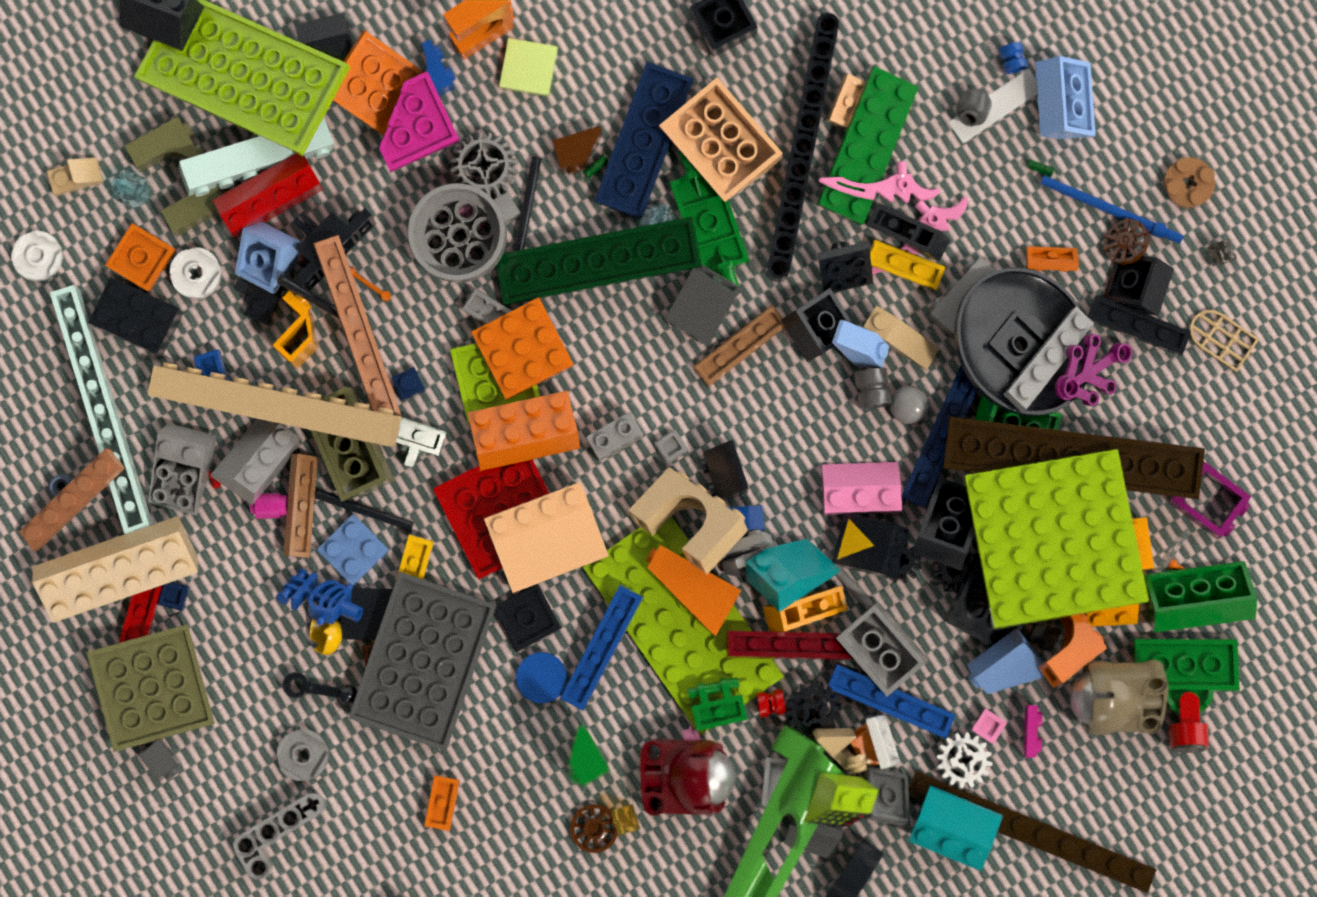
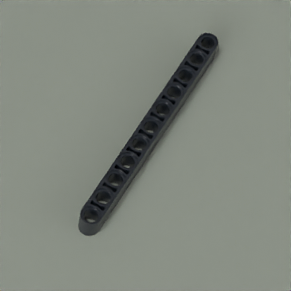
(806, 135)

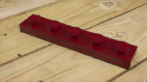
(785, 645)

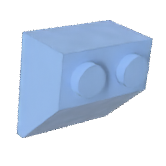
(266, 255)

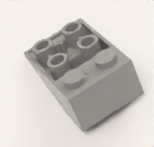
(181, 468)

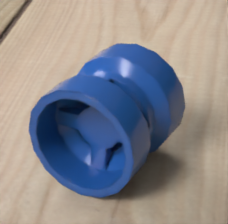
(1013, 58)

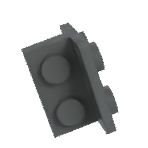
(822, 842)

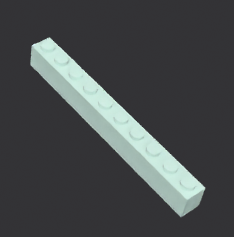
(100, 405)

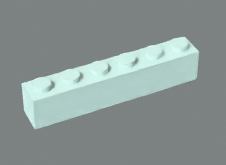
(244, 161)

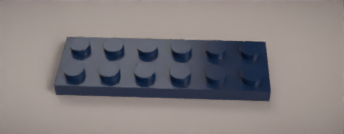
(642, 142)

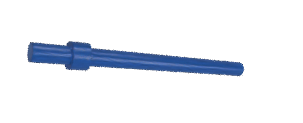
(1157, 229)

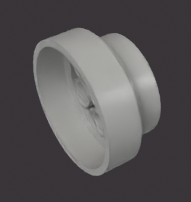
(452, 199)

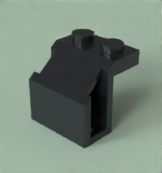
(326, 35)

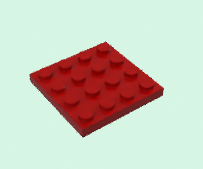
(483, 494)

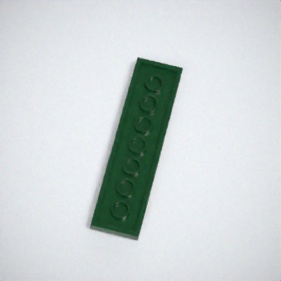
(599, 261)

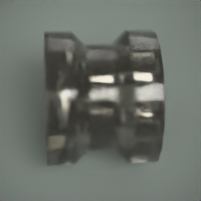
(1221, 252)

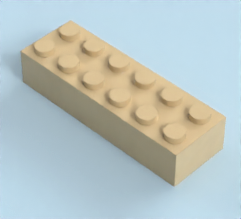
(115, 569)

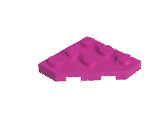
(416, 125)

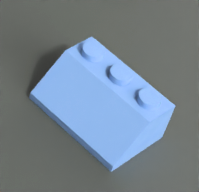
(1065, 98)

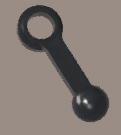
(345, 694)

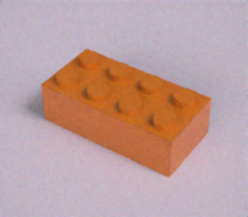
(524, 430)

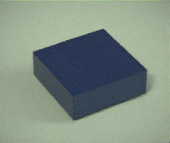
(173, 596)

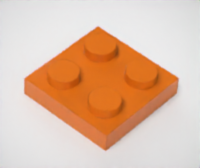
(140, 257)

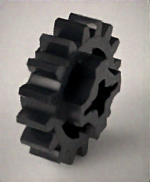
(813, 698)

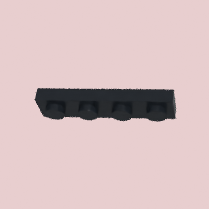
(1138, 325)

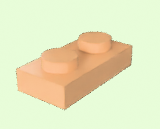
(845, 101)

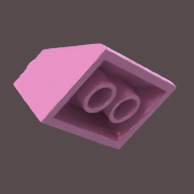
(861, 488)

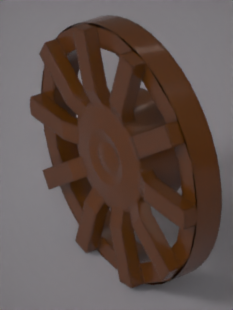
(1126, 241)
(593, 828)

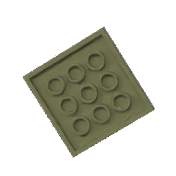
(150, 688)

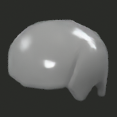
(910, 405)

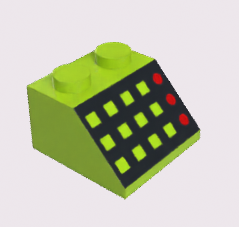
(841, 800)

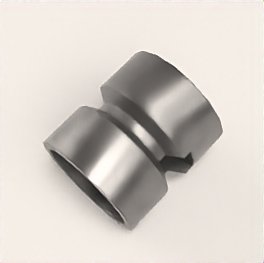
(872, 387)

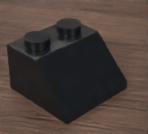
(1139, 284)
(815, 324)
(725, 471)

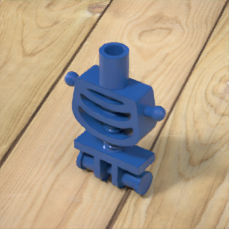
(327, 594)

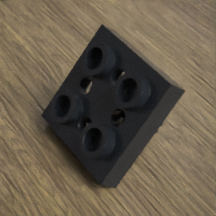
(845, 262)

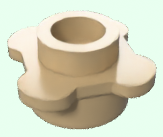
(857, 763)

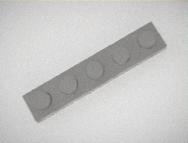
(1048, 359)

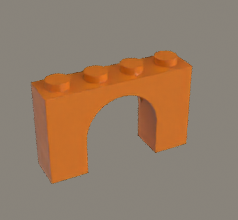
(478, 24)
(1078, 649)

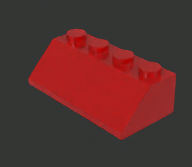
(268, 194)

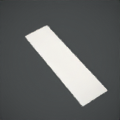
(1003, 102)

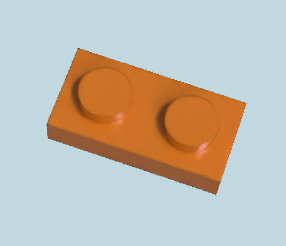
(1052, 258)
(442, 803)

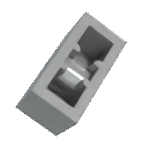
(614, 436)

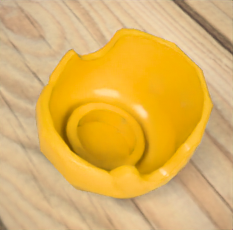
(327, 636)

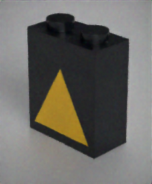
(870, 546)

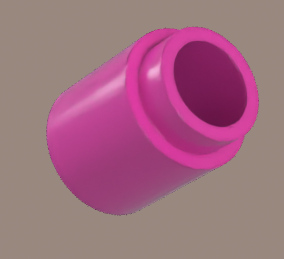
(270, 506)

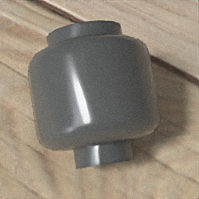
(973, 107)

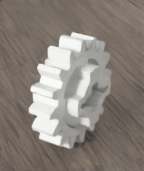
(960, 749)

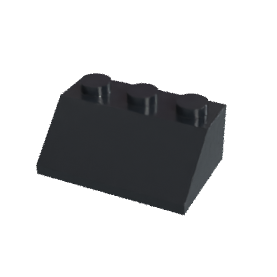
(161, 20)

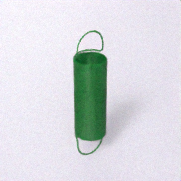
(595, 166)
(1041, 168)

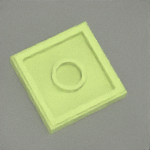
(528, 67)

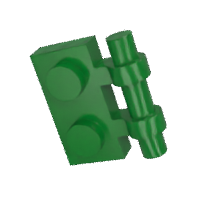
(718, 712)

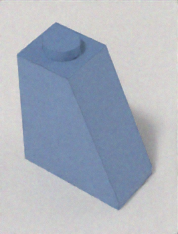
(1006, 664)

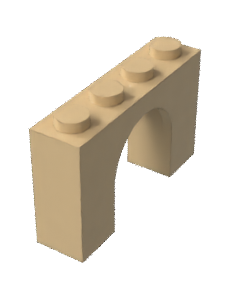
(675, 493)

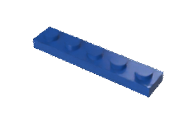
(602, 647)
(896, 704)

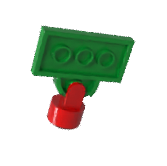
(1193, 674)

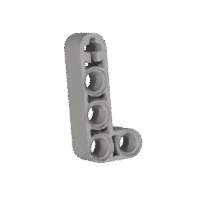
(281, 828)

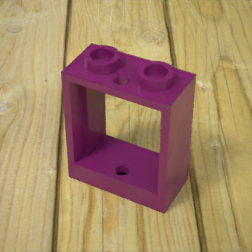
(1227, 525)

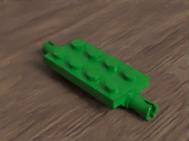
(714, 221)

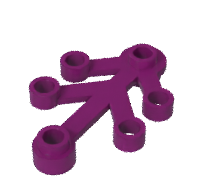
(1069, 384)

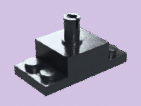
(359, 225)

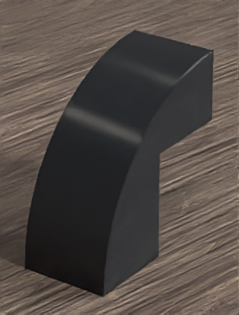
(856, 871)

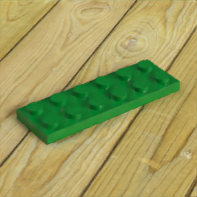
(868, 142)

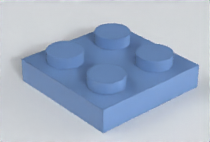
(353, 550)

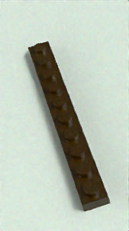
(1050, 838)

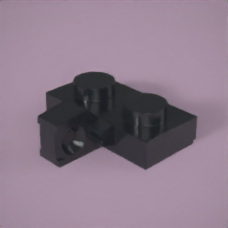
(261, 302)

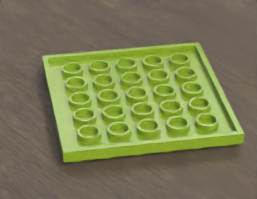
(1056, 539)

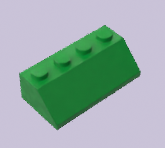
(1200, 596)
(586, 759)

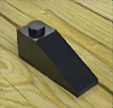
(909, 232)

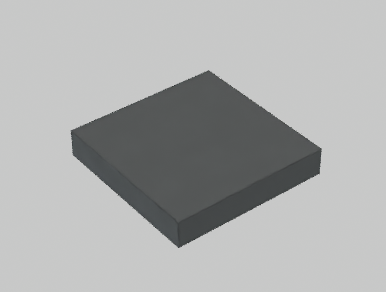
(892, 798)

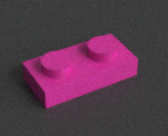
(1032, 721)

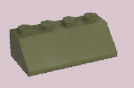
(352, 463)

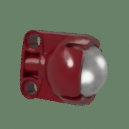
(686, 777)

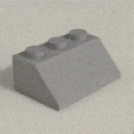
(256, 459)
(882, 649)

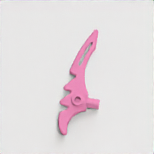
(899, 184)
(935, 218)

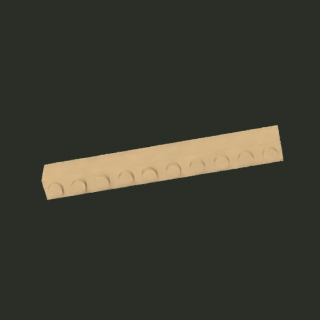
(273, 405)

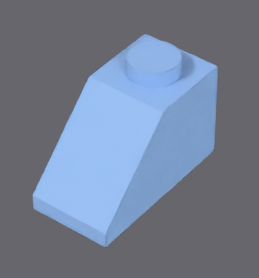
(860, 345)

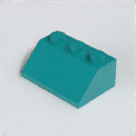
(955, 828)

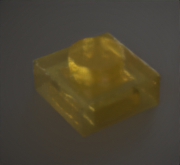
(625, 819)

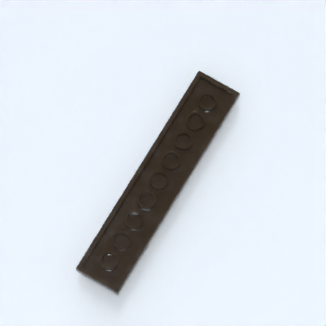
(1145, 464)

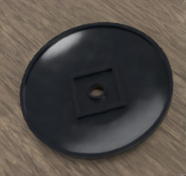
(1007, 308)

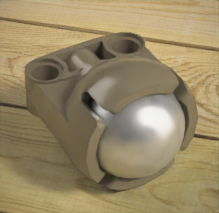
(1120, 697)

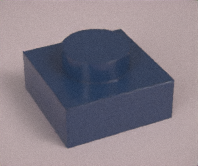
(408, 384)

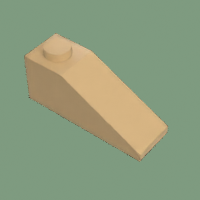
(902, 338)

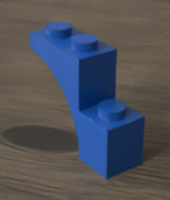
(440, 76)

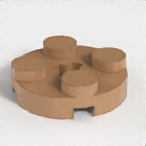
(1201, 175)

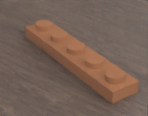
(71, 499)

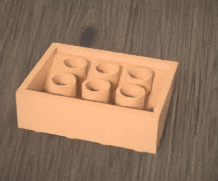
(721, 140)
(546, 537)

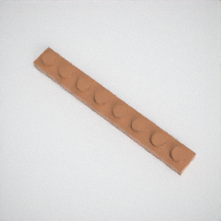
(355, 324)

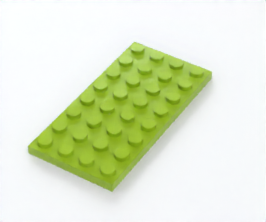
(248, 77)
(668, 633)

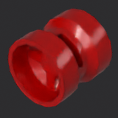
(777, 703)

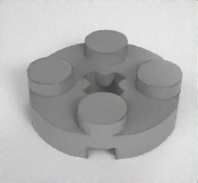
(306, 769)

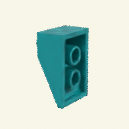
(789, 572)

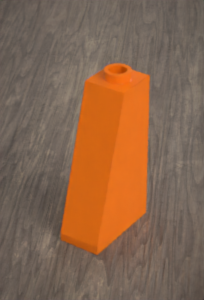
(701, 594)

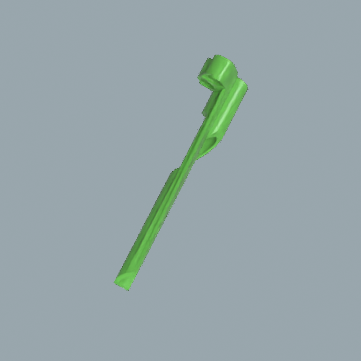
(791, 797)

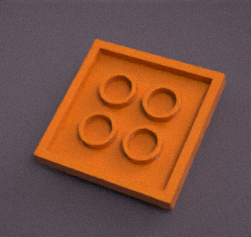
(373, 82)
(522, 348)

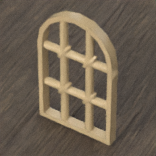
(1226, 350)

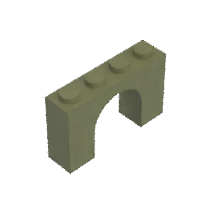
(175, 141)

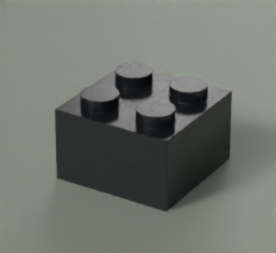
(723, 23)

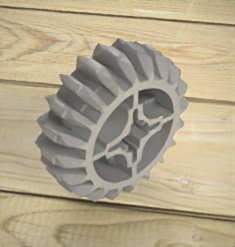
(494, 163)

